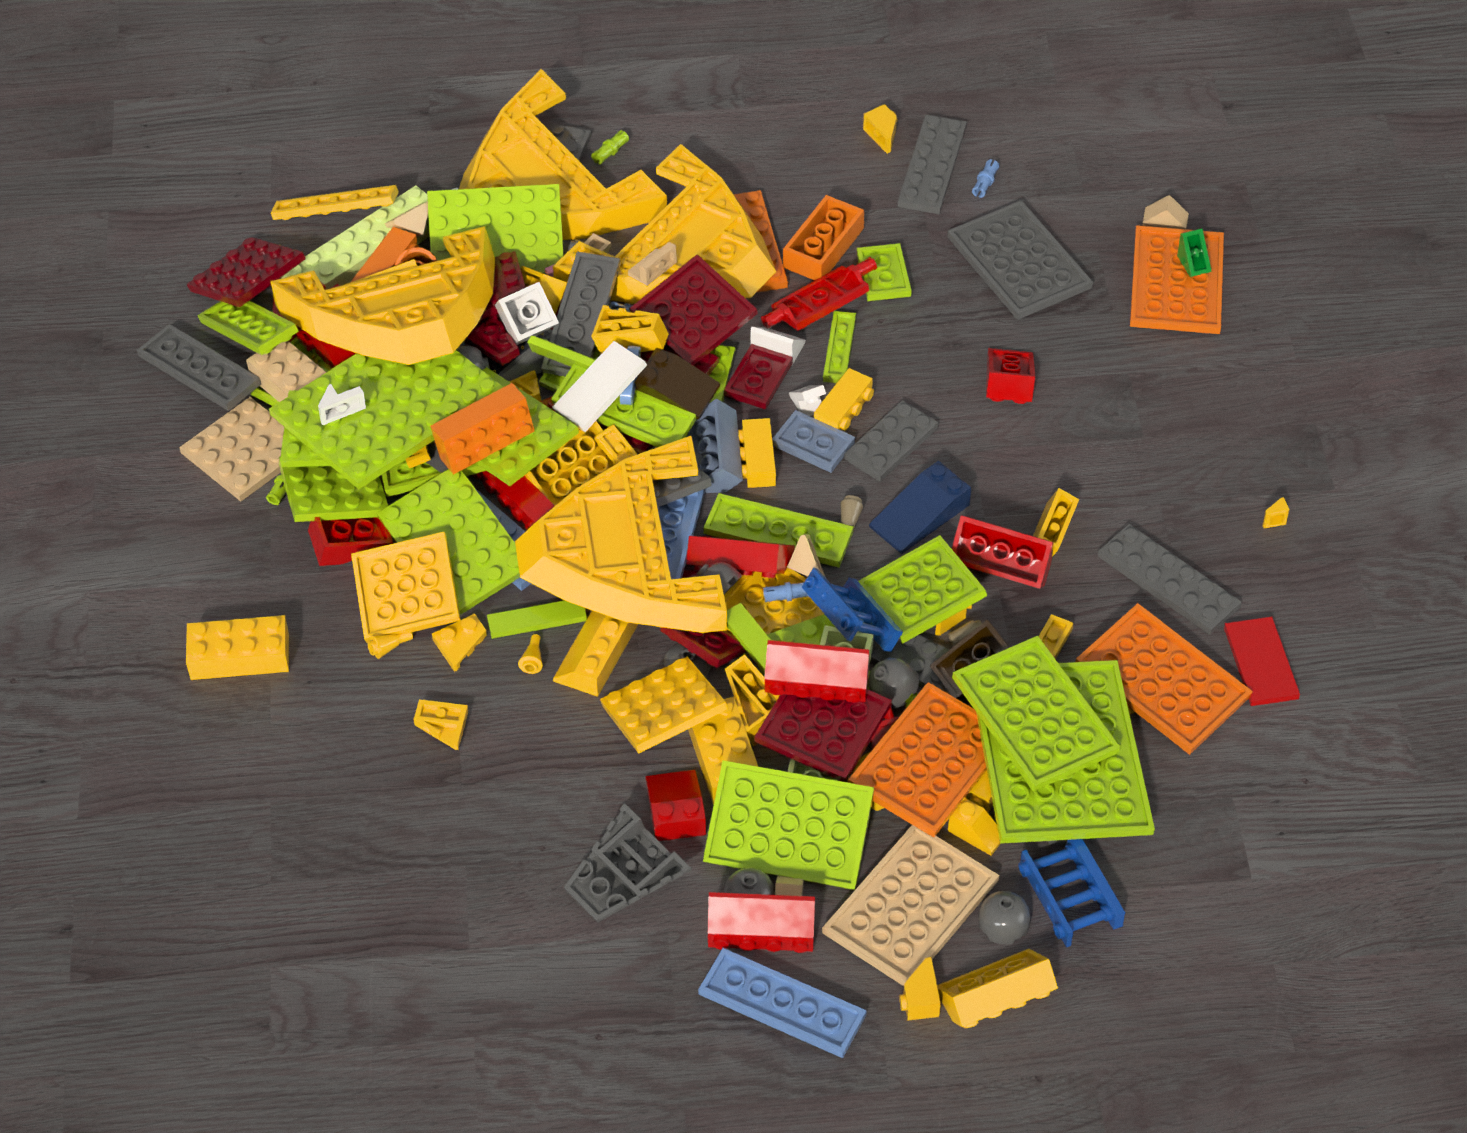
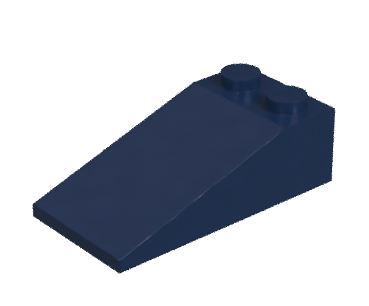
(922, 507)

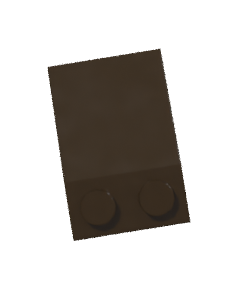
(677, 382)
(974, 647)

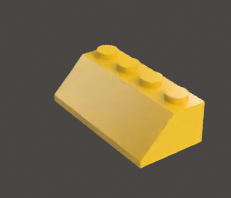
(594, 653)
(997, 987)

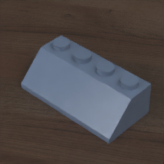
(717, 446)

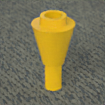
(383, 644)
(531, 659)

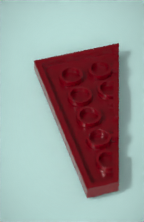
(493, 340)

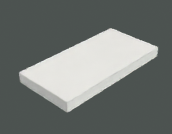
(599, 386)

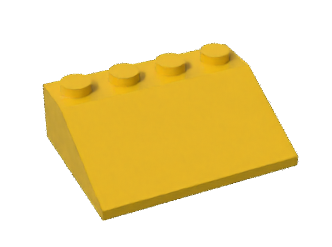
(570, 465)

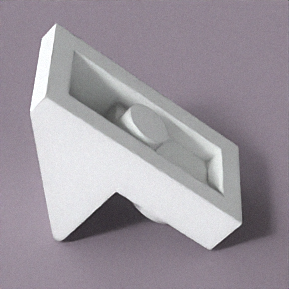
(807, 398)
(336, 406)

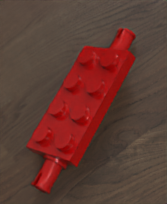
(821, 296)

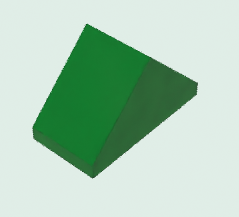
(1193, 253)

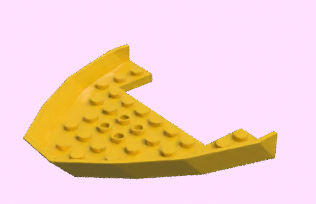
(525, 153)
(699, 221)
(402, 313)
(609, 549)

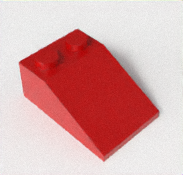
(1010, 375)
(338, 539)
(676, 805)

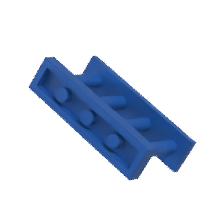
(852, 609)
(1086, 870)

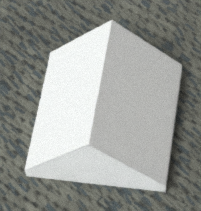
(777, 341)

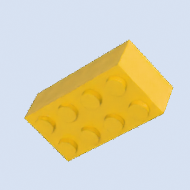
(237, 647)
(721, 739)

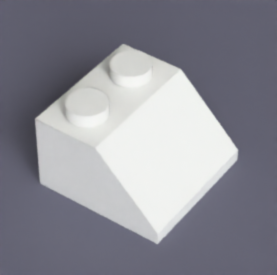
(526, 313)

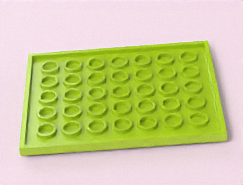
(398, 412)
(1090, 803)

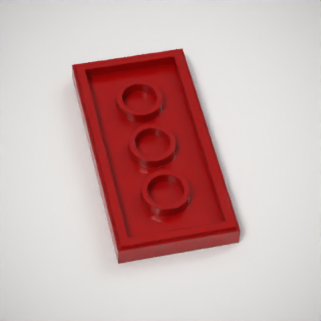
(1261, 661)

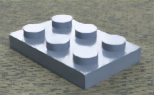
(813, 441)

